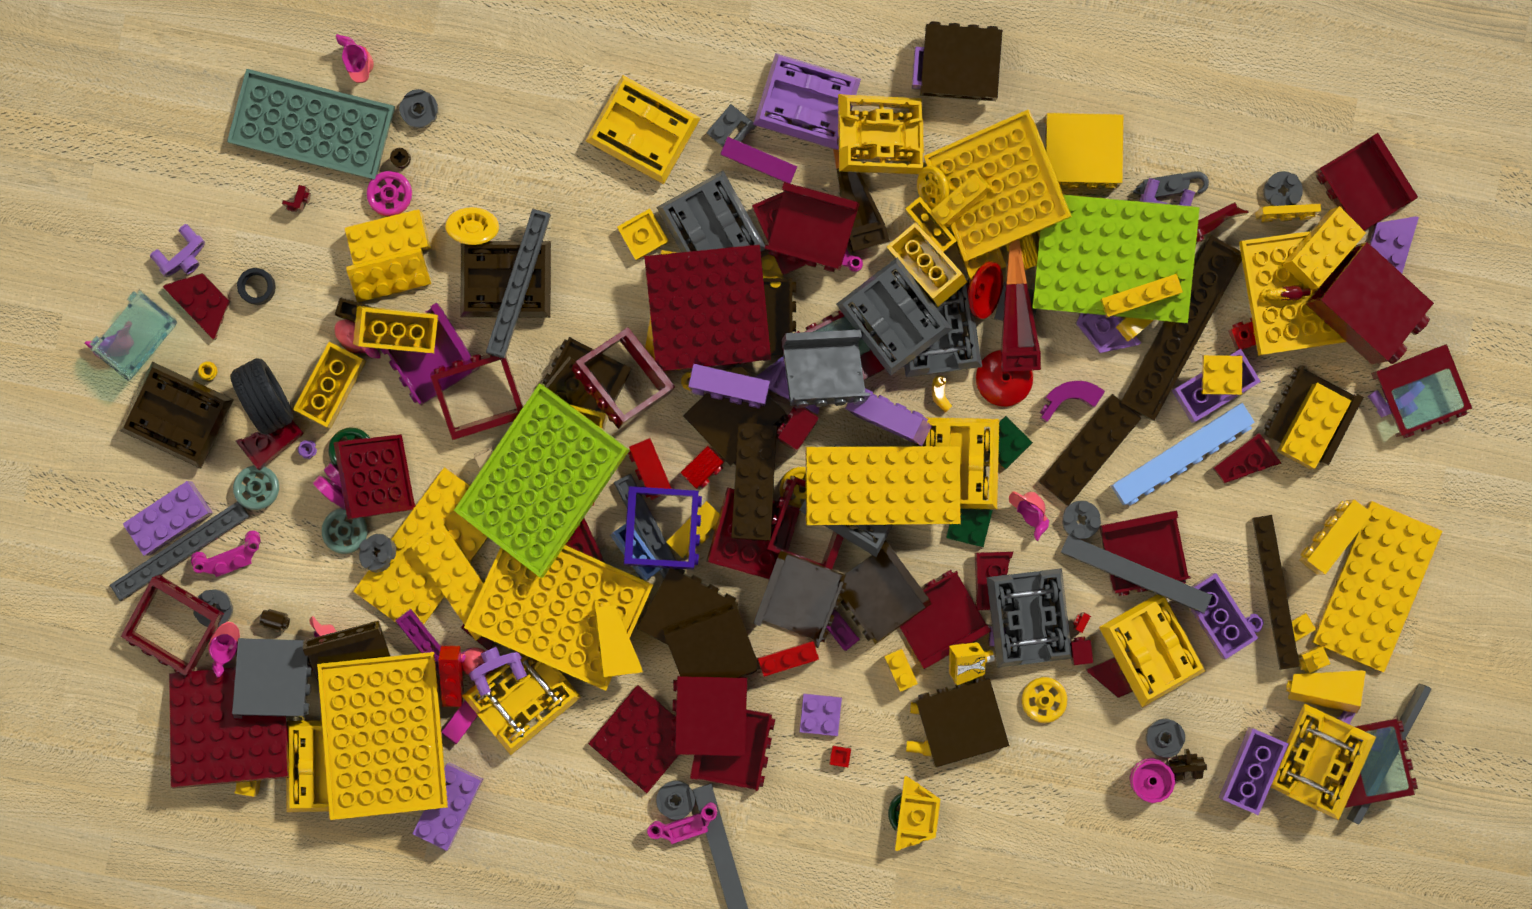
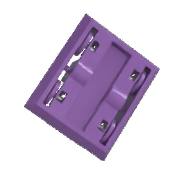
(804, 99)

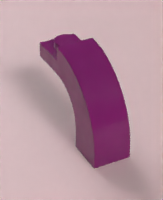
(1079, 390)

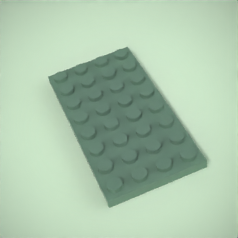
(311, 124)

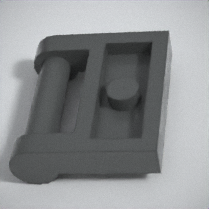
(728, 123)

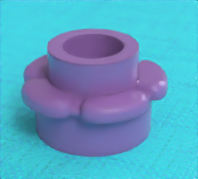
(307, 444)
(1259, 622)

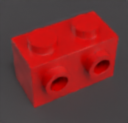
(1243, 335)

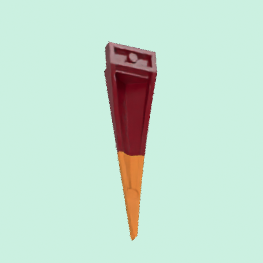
(1019, 337)

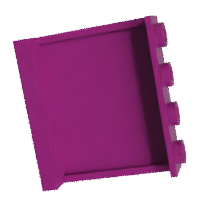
(417, 366)

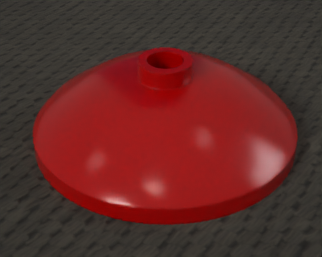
(985, 290)
(995, 389)

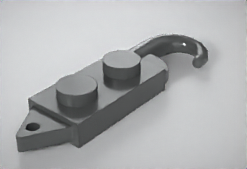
(1175, 183)

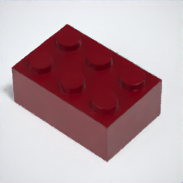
(797, 429)

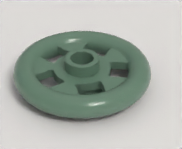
(251, 503)
(338, 546)

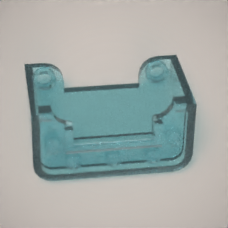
(134, 335)

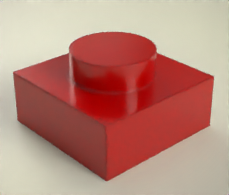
(1081, 621)
(840, 756)

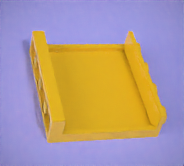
(1085, 149)

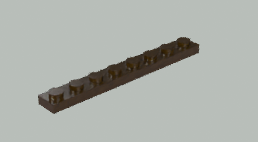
(1275, 592)

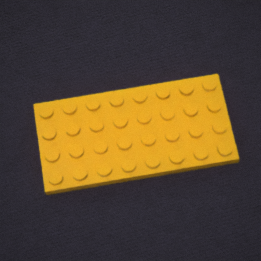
(882, 485)
(406, 580)
(1377, 587)

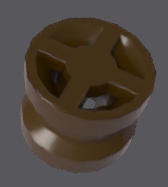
(403, 160)

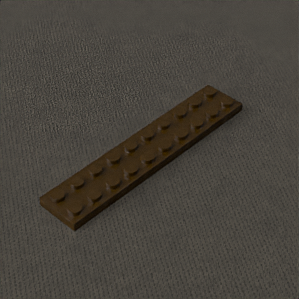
(1177, 340)

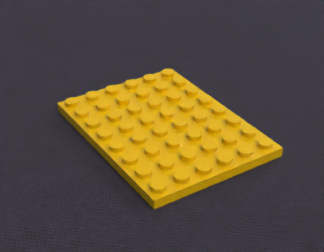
(556, 614)
(382, 736)

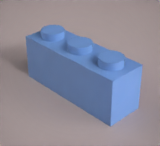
(640, 551)

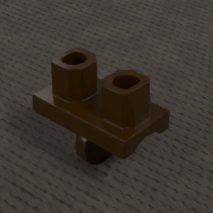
(1188, 763)

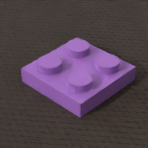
(820, 714)

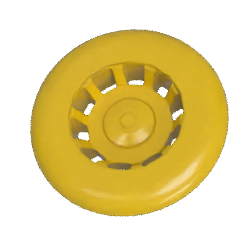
(472, 226)

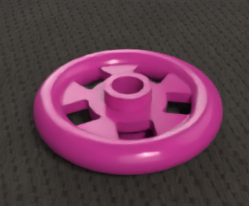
(399, 206)

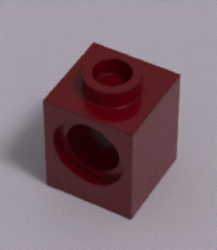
(1081, 651)

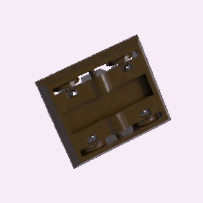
(491, 276)
(176, 415)

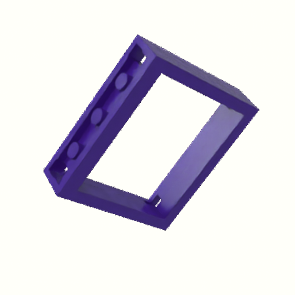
(630, 520)

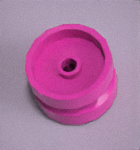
(331, 488)
(1163, 777)

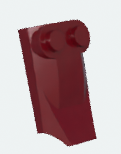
(1215, 219)

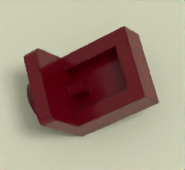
(302, 197)

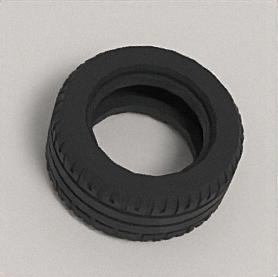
(261, 396)

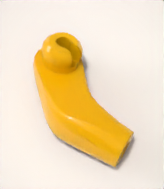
(938, 393)

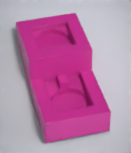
(460, 723)

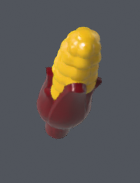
(1288, 293)

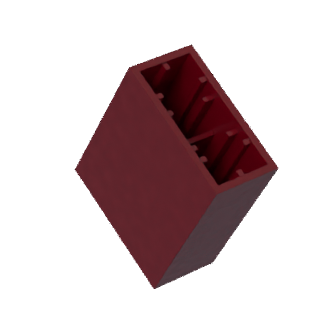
(1371, 305)

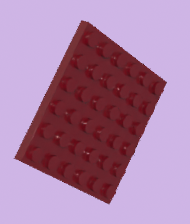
(708, 307)
(213, 745)

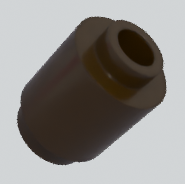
(274, 620)

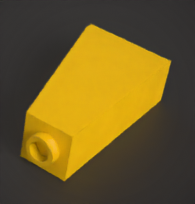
(615, 646)
(1329, 689)

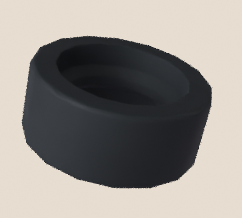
(242, 282)

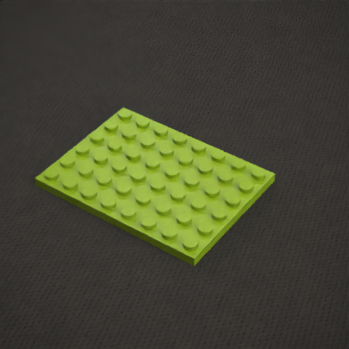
(1114, 249)
(541, 480)

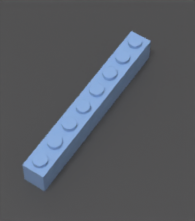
(1182, 454)

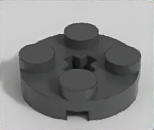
(425, 100)
(1290, 182)
(1079, 530)
(370, 546)
(223, 604)
(1174, 743)
(684, 806)

